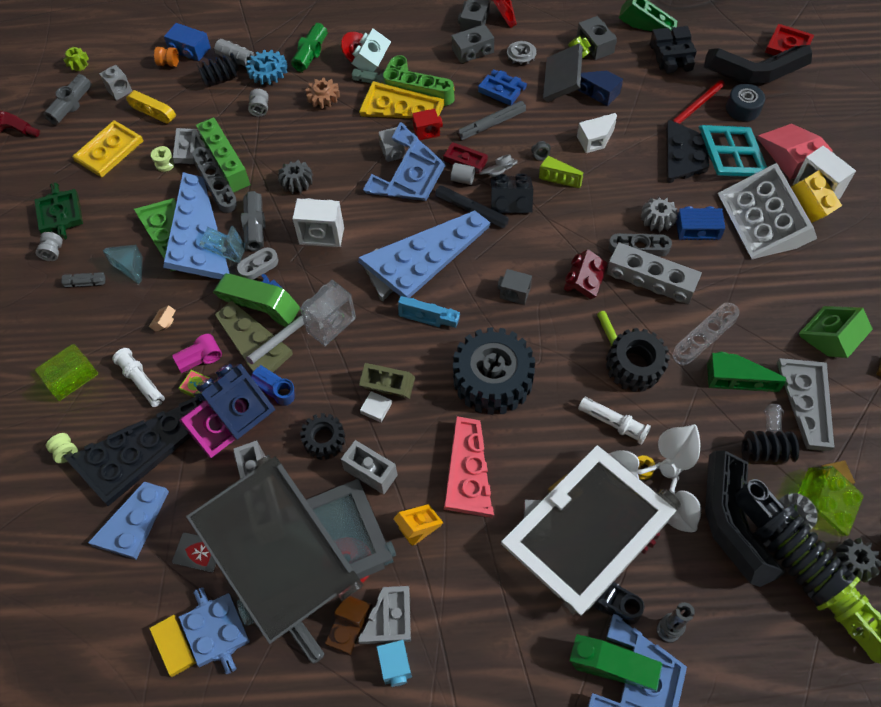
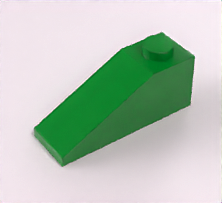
(645, 16)
(739, 373)
(615, 663)

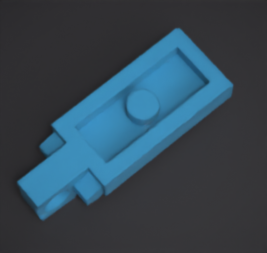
(427, 313)

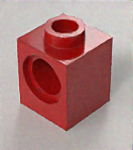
(427, 124)

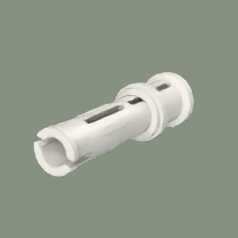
(133, 370)
(624, 424)

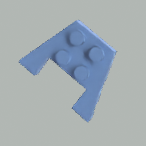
(414, 175)
(671, 675)

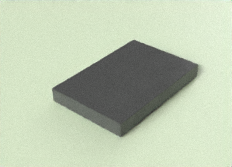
(563, 73)

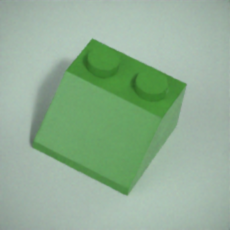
(837, 330)

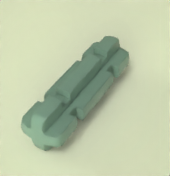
(367, 76)

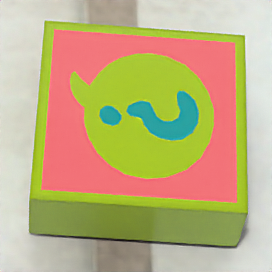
(190, 382)

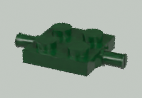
(58, 211)

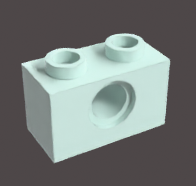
(371, 51)

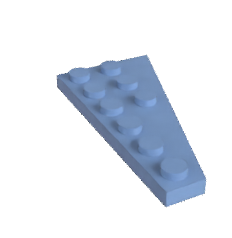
(417, 259)

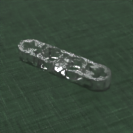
(705, 332)

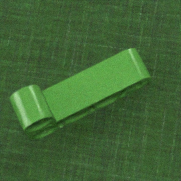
(398, 76)
(258, 296)

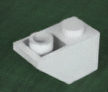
(596, 132)

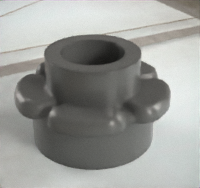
(541, 154)

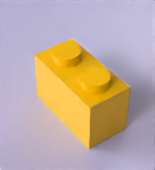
(816, 196)

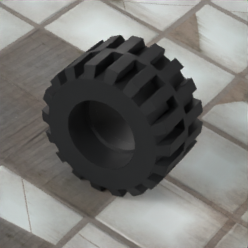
(644, 345)

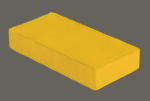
(173, 645)

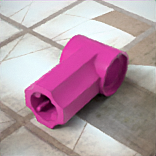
(204, 350)

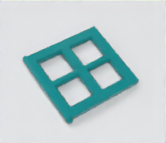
(713, 150)

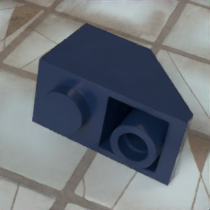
(601, 86)

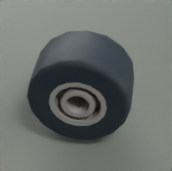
(745, 102)

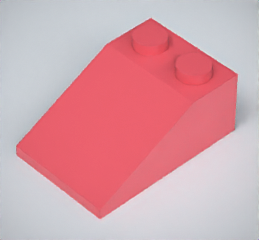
(791, 146)

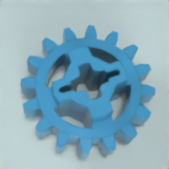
(266, 67)

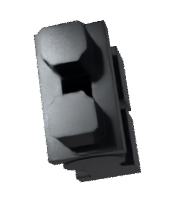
(673, 48)

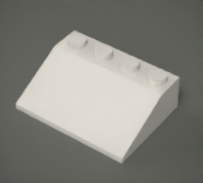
(767, 213)

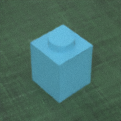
(394, 663)

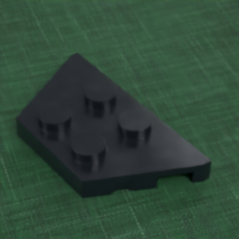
(685, 152)

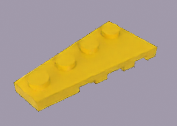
(396, 102)

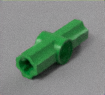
(309, 47)

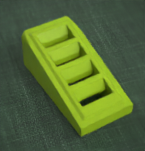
(560, 173)

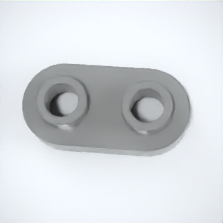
(257, 263)

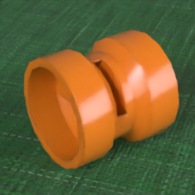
(166, 56)

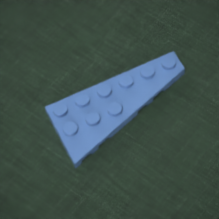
(189, 224)

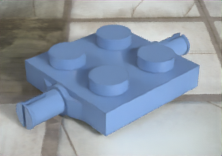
(214, 630)

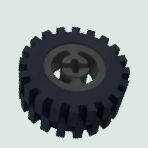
(506, 384)

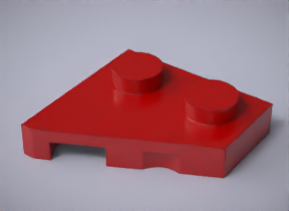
(506, 9)

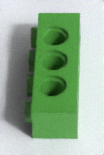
(223, 154)

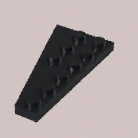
(131, 453)

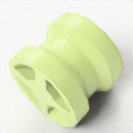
(162, 158)
(60, 446)

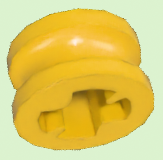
(649, 462)

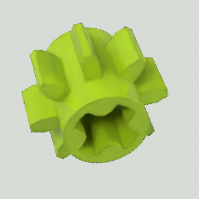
(584, 43)
(76, 59)

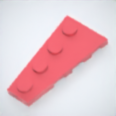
(467, 476)

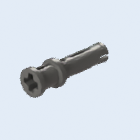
(676, 622)

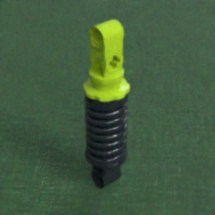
(813, 562)

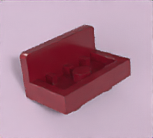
(586, 273)

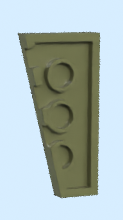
(249, 336)

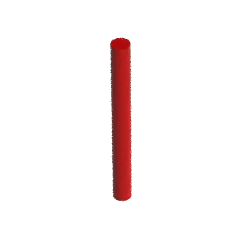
(699, 102)

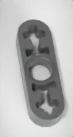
(655, 239)

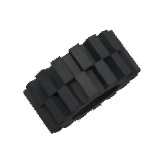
(316, 425)

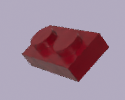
(466, 156)

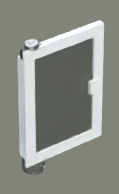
(589, 530)

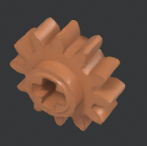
(322, 93)

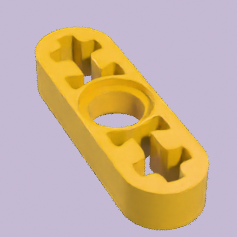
(151, 106)

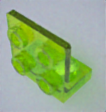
(66, 372)
(832, 496)

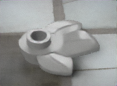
(502, 163)

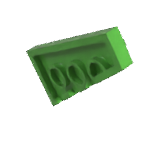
(158, 220)

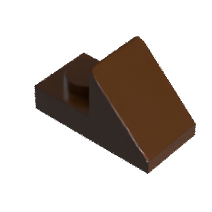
(348, 624)

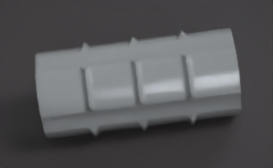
(241, 54)

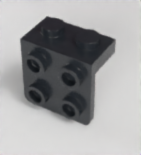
(512, 193)

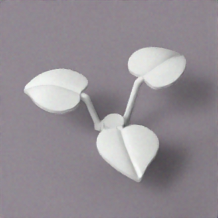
(682, 452)

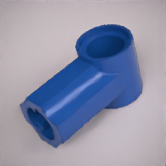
(272, 384)

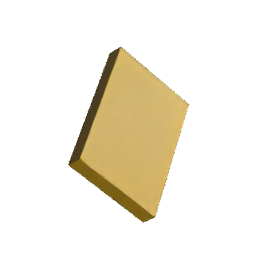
(107, 148)

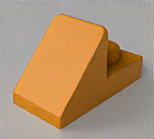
(417, 523)

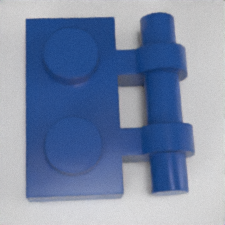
(502, 87)

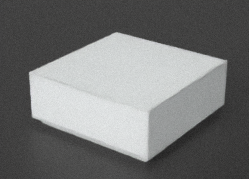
(376, 406)

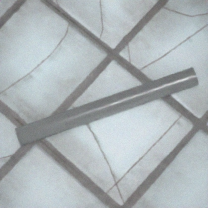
(275, 340)

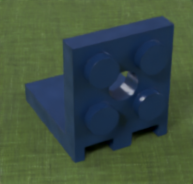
(224, 390)

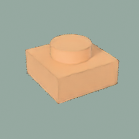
(162, 319)

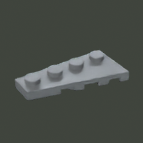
(810, 400)

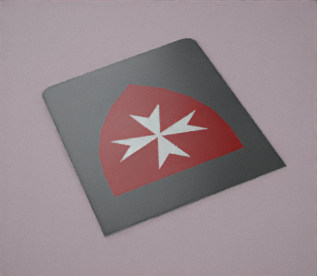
(193, 553)

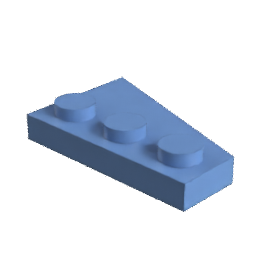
(131, 524)

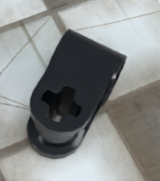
(615, 603)

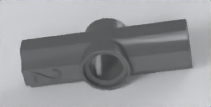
(67, 99)
(253, 221)

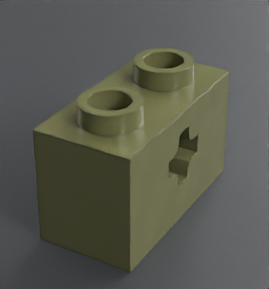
(387, 380)

